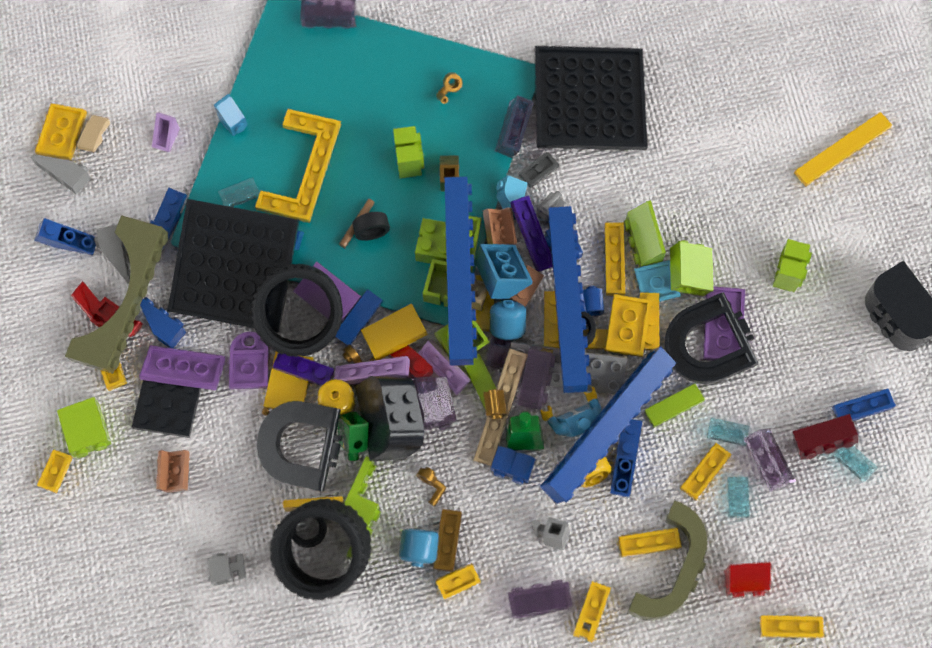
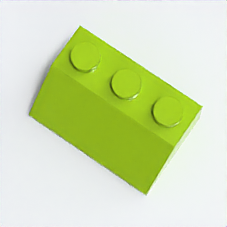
(644, 235)

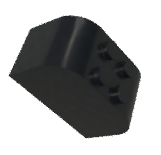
(901, 308)
(392, 416)

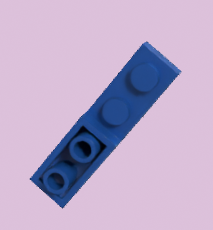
(169, 211)
(626, 459)

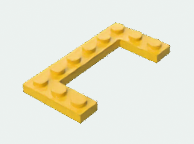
(303, 206)
(551, 336)

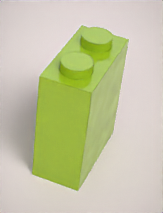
(691, 268)
(84, 427)

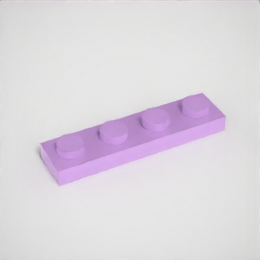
(359, 372)

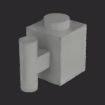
(551, 200)
(554, 533)
(222, 569)

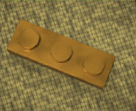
(448, 540)

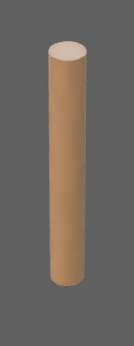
(349, 234)

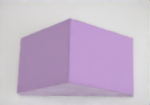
(165, 132)

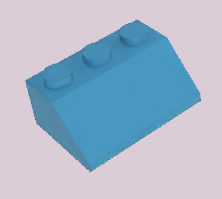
(502, 270)

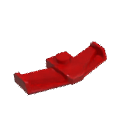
(98, 311)

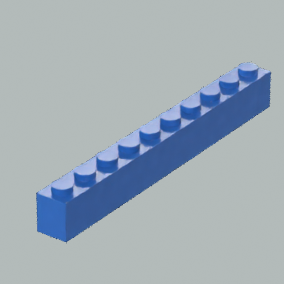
(459, 271)
(567, 298)
(607, 426)

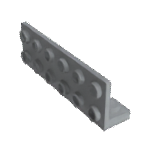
(605, 370)

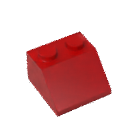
(748, 579)

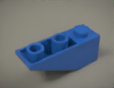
(64, 237)
(164, 328)

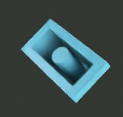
(509, 190)

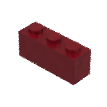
(825, 437)

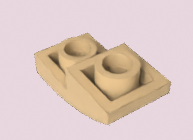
(92, 133)

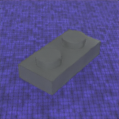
(539, 169)

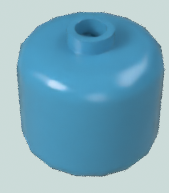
(507, 320)
(418, 546)

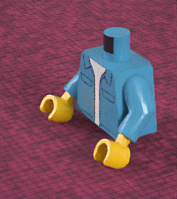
(576, 420)

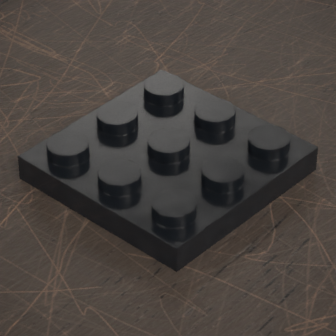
(166, 408)

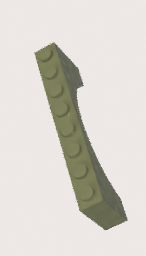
(104, 346)

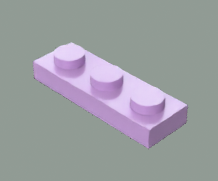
(441, 366)

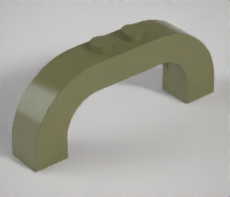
(694, 529)

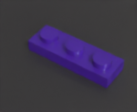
(303, 369)

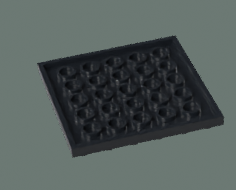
(590, 98)
(226, 258)

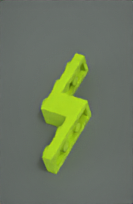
(367, 509)

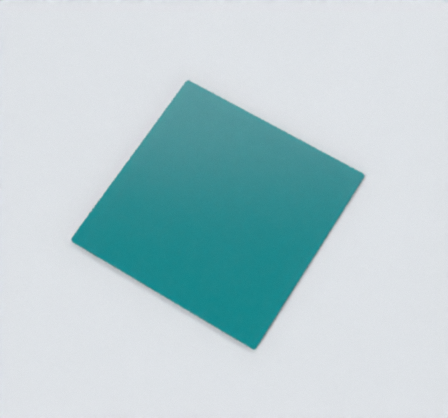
(373, 83)

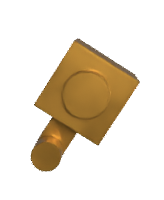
(495, 404)

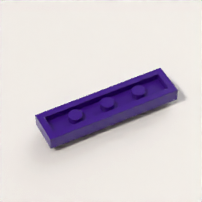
(532, 233)

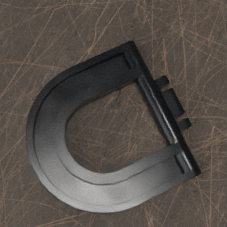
(718, 369)
(269, 443)

